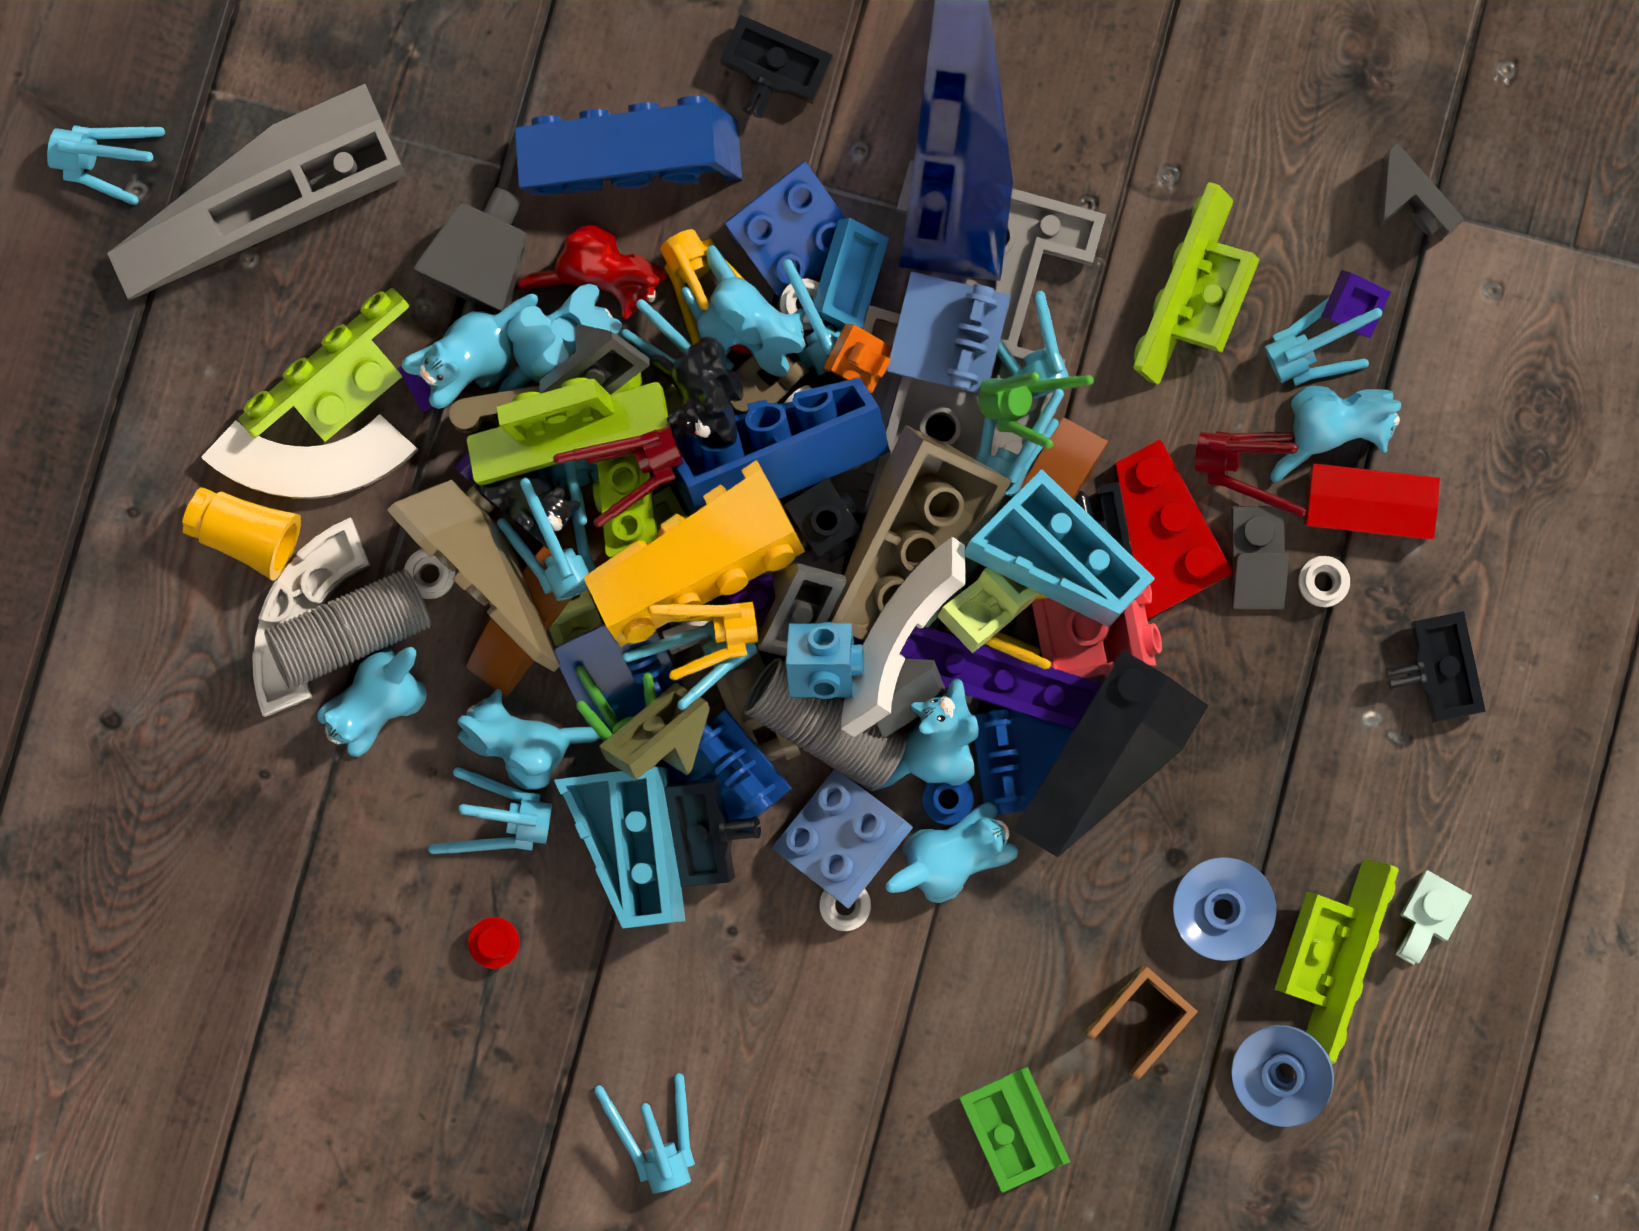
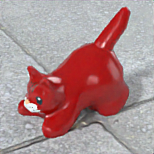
(594, 259)

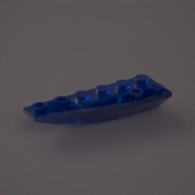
(961, 151)

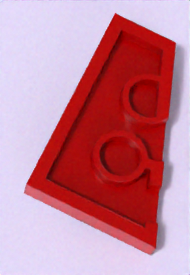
(1167, 529)

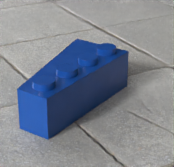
(628, 147)
(793, 442)

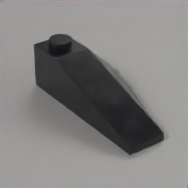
(1119, 742)

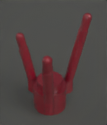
(654, 452)
(1222, 453)

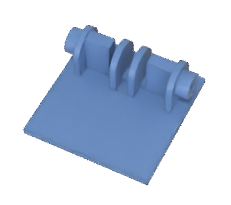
(948, 332)

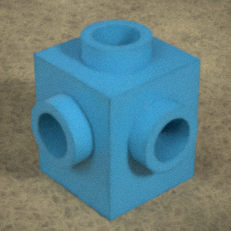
(822, 660)

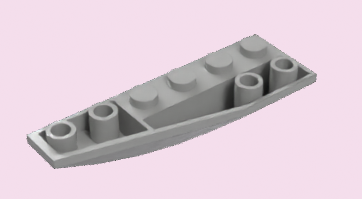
(264, 189)

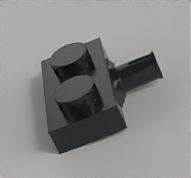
(774, 63)
(1443, 667)
(704, 832)

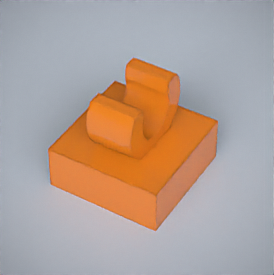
(859, 356)

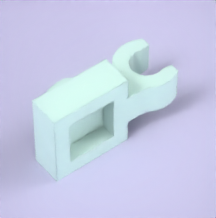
(1433, 910)

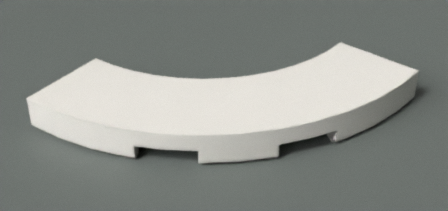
(310, 470)
(301, 587)
(910, 606)

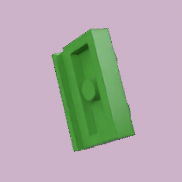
(1014, 1129)

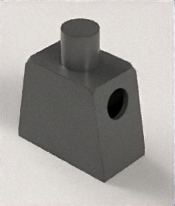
(478, 253)

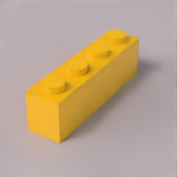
(696, 558)

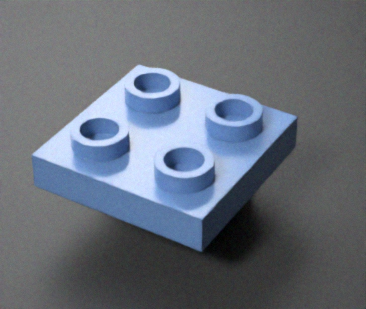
(842, 838)

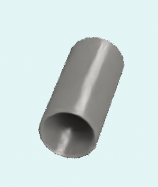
(356, 627)
(864, 758)

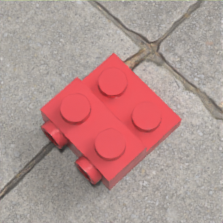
(1088, 647)

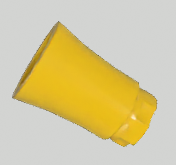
(243, 530)

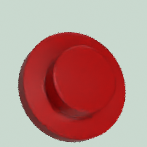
(493, 942)

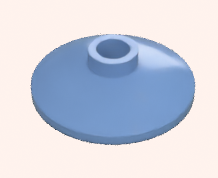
(1251, 904)
(1269, 1093)

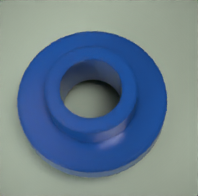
(947, 816)

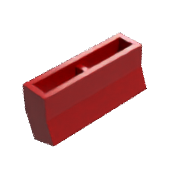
(1372, 501)

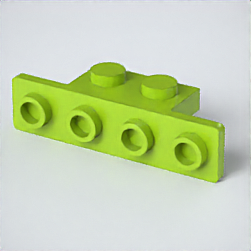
(1201, 291)
(335, 379)
(562, 420)
(615, 481)
(1333, 951)

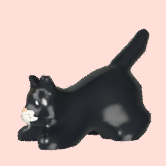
(705, 388)
(511, 500)

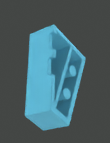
(1060, 552)
(629, 842)

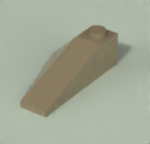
(917, 506)
(465, 536)

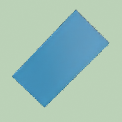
(850, 274)

